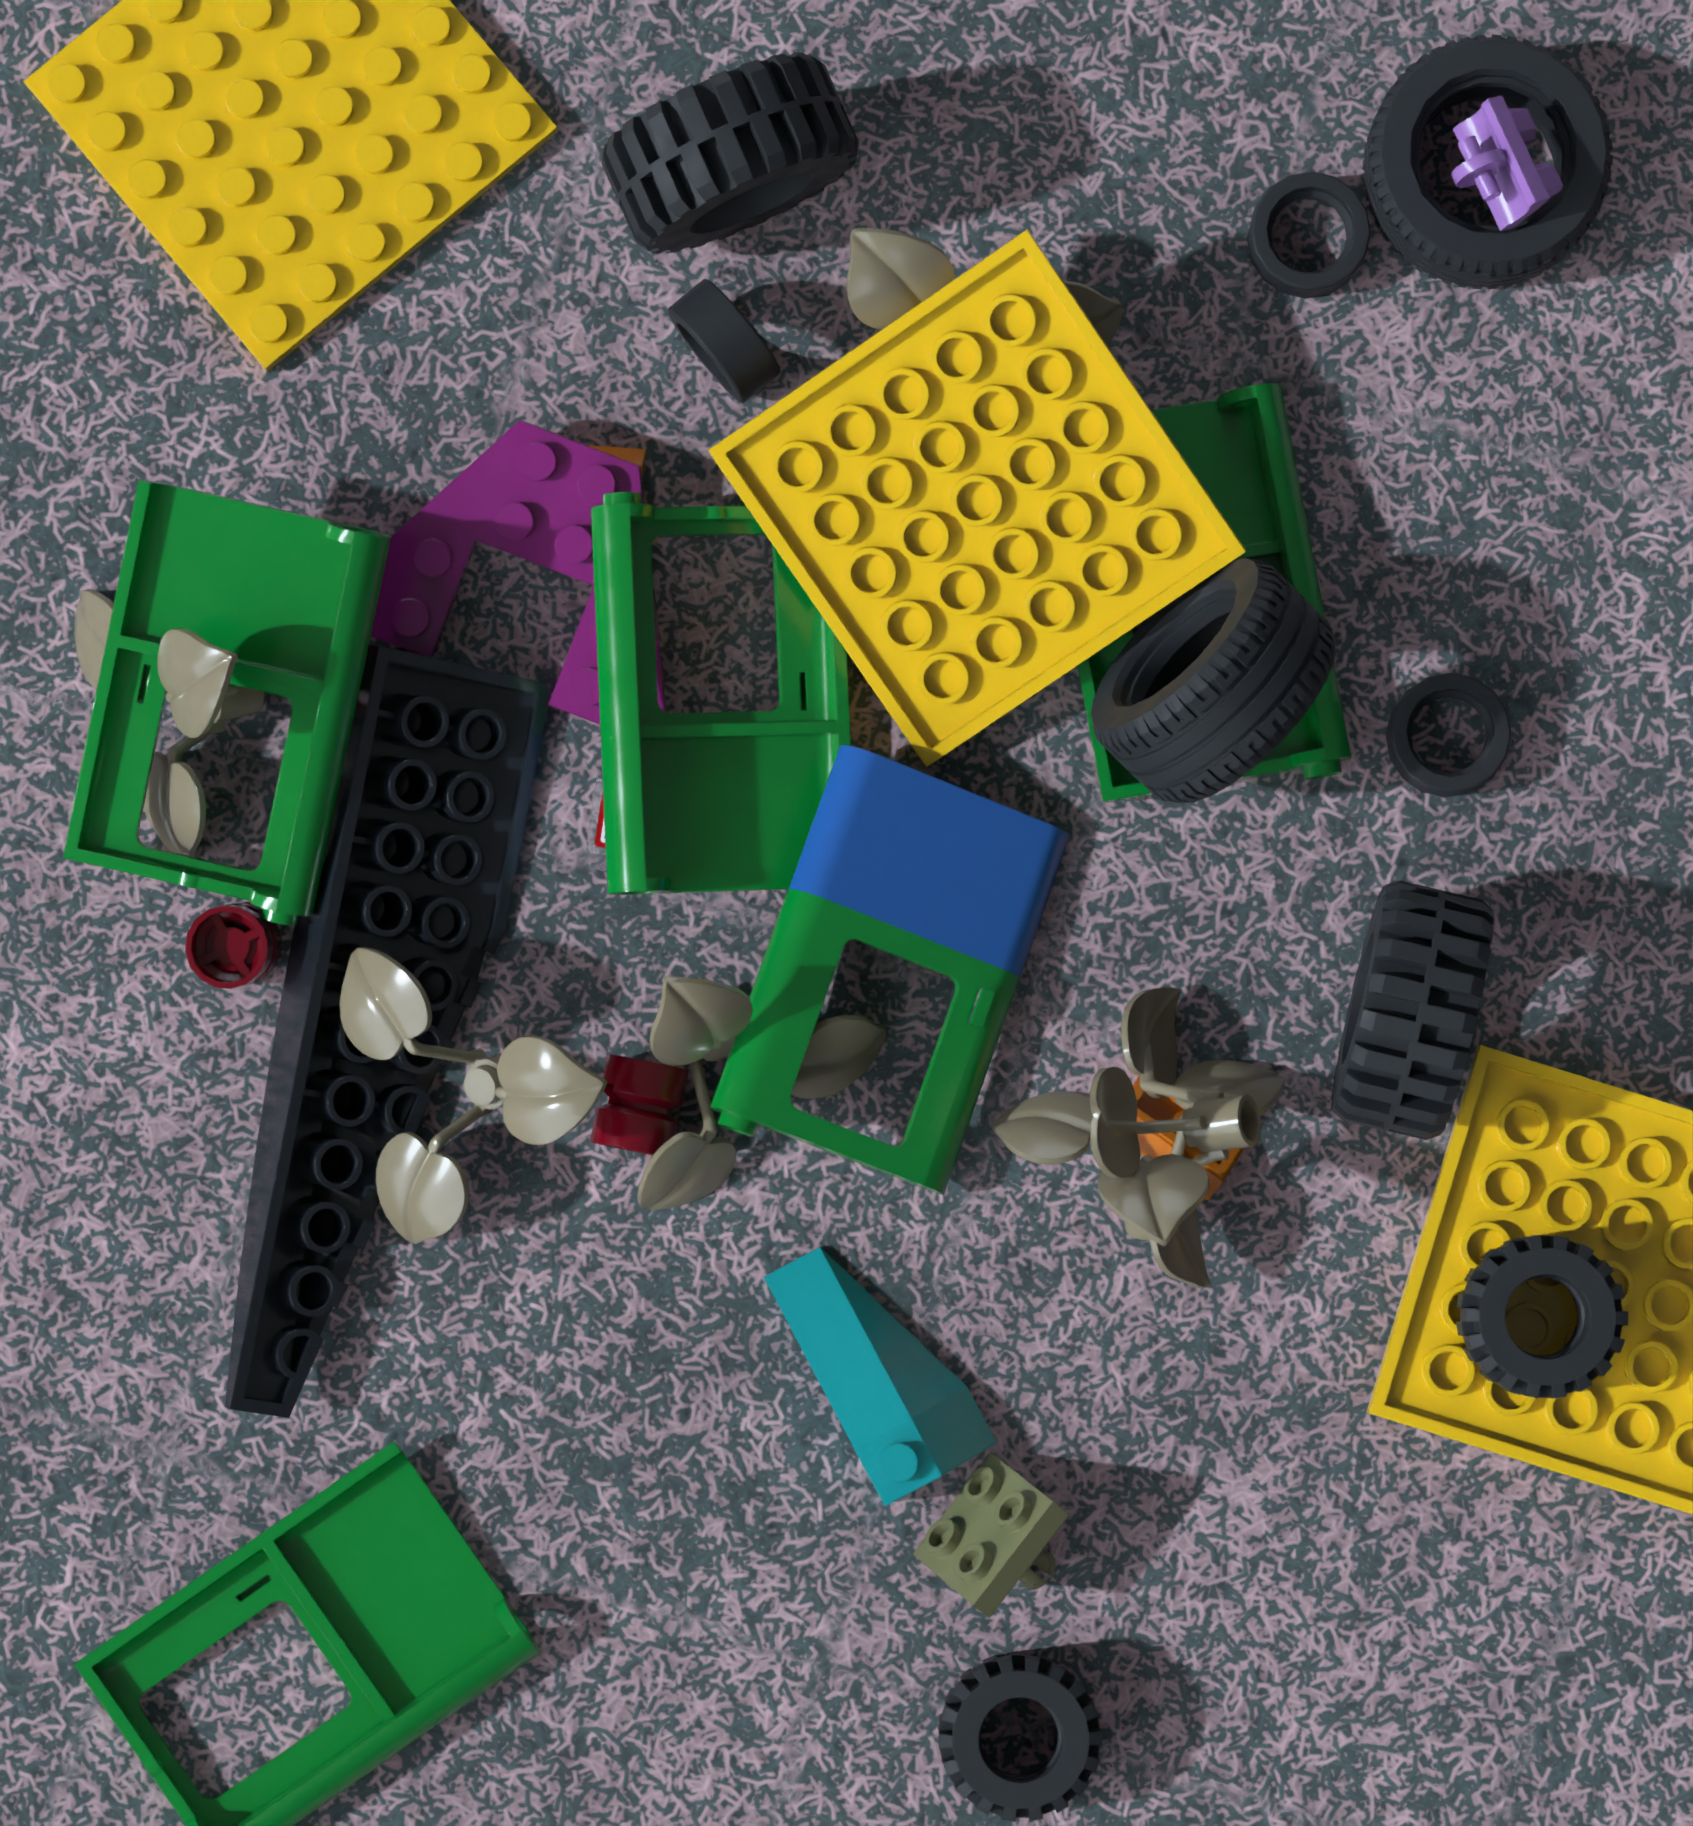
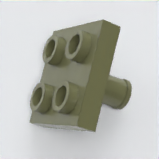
(993, 1536)

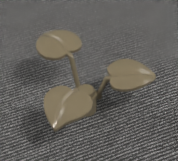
(898, 271)
(200, 702)
(700, 1022)
(533, 1079)
(1211, 1124)
(1163, 1189)

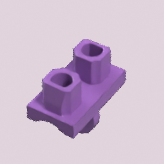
(1500, 164)

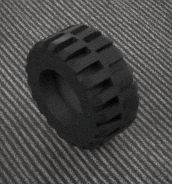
(730, 152)
(1413, 1010)

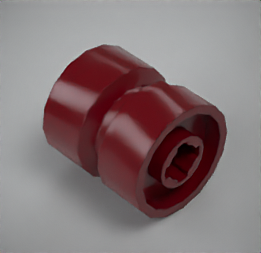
(232, 945)
(638, 1104)

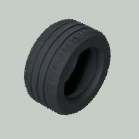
(1559, 107)
(1213, 682)

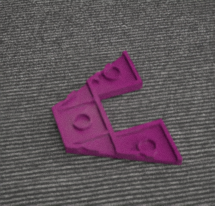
(527, 499)

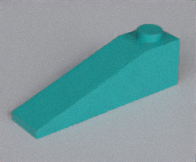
(888, 1390)

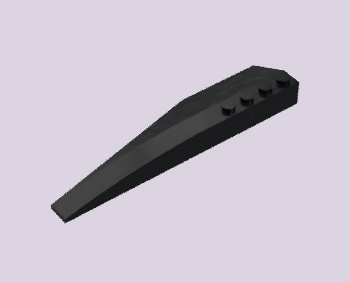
(427, 875)

